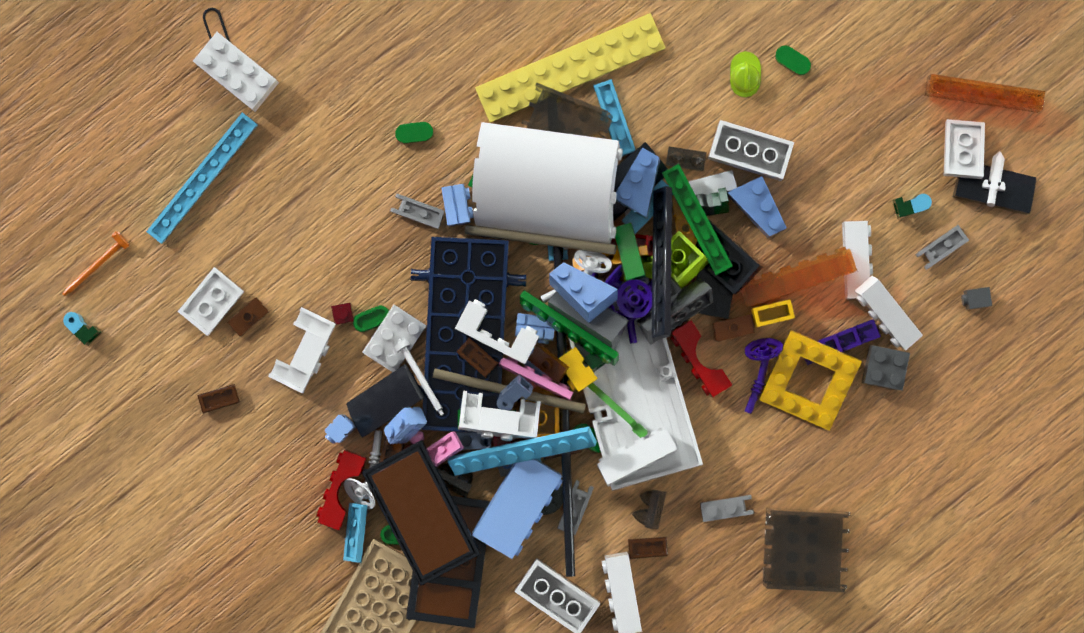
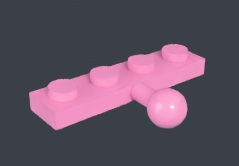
(534, 379)
(443, 448)

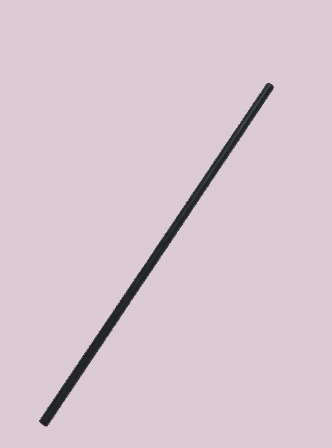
(565, 457)

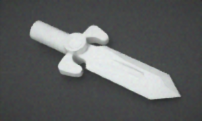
(995, 178)

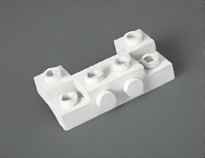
(308, 353)
(498, 422)

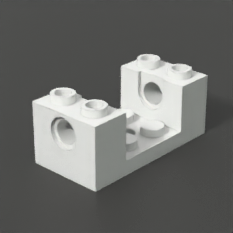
(471, 321)

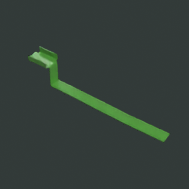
(638, 429)

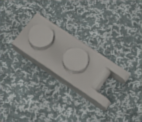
(419, 211)
(943, 246)
(580, 502)
(725, 508)

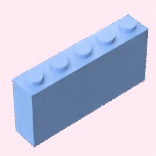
(517, 506)

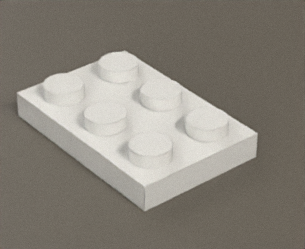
(964, 149)
(211, 301)
(394, 329)

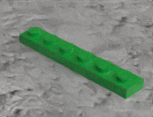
(697, 219)
(573, 331)

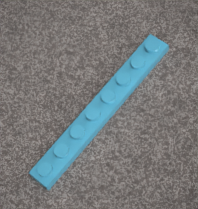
(202, 178)
(522, 451)

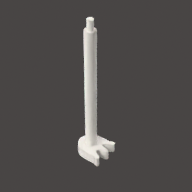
(403, 346)

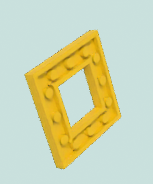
(818, 414)

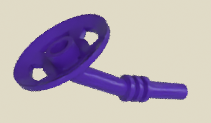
(614, 281)
(635, 298)
(764, 354)

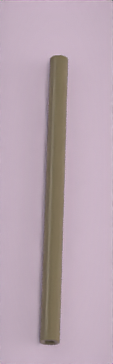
(540, 239)
(497, 388)

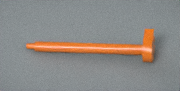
(120, 242)

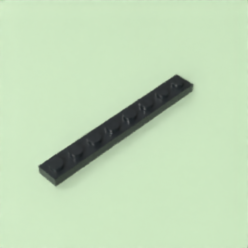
(661, 263)

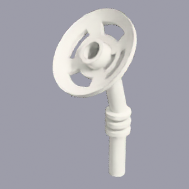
(590, 264)
(362, 490)

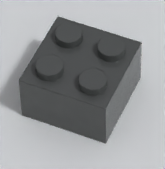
(885, 368)

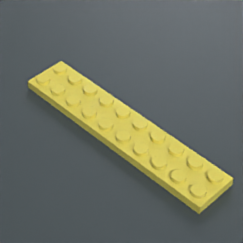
(571, 67)

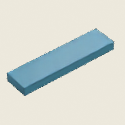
(618, 129)

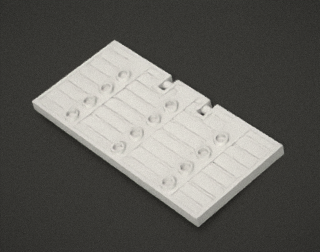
(648, 391)

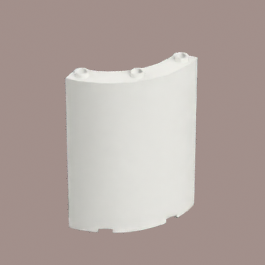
(545, 183)

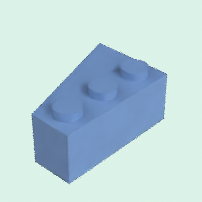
(639, 183)
(758, 206)
(582, 291)

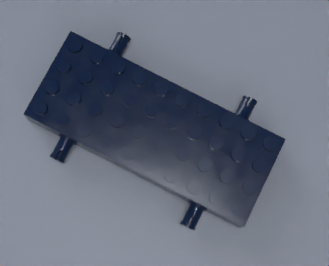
(459, 274)

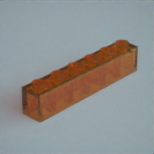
(984, 93)
(800, 277)

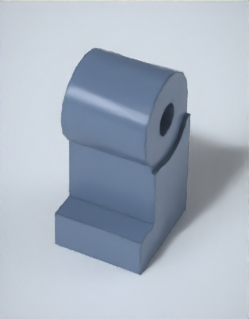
(512, 392)
(472, 440)

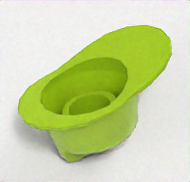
(745, 74)

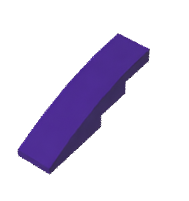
(851, 337)

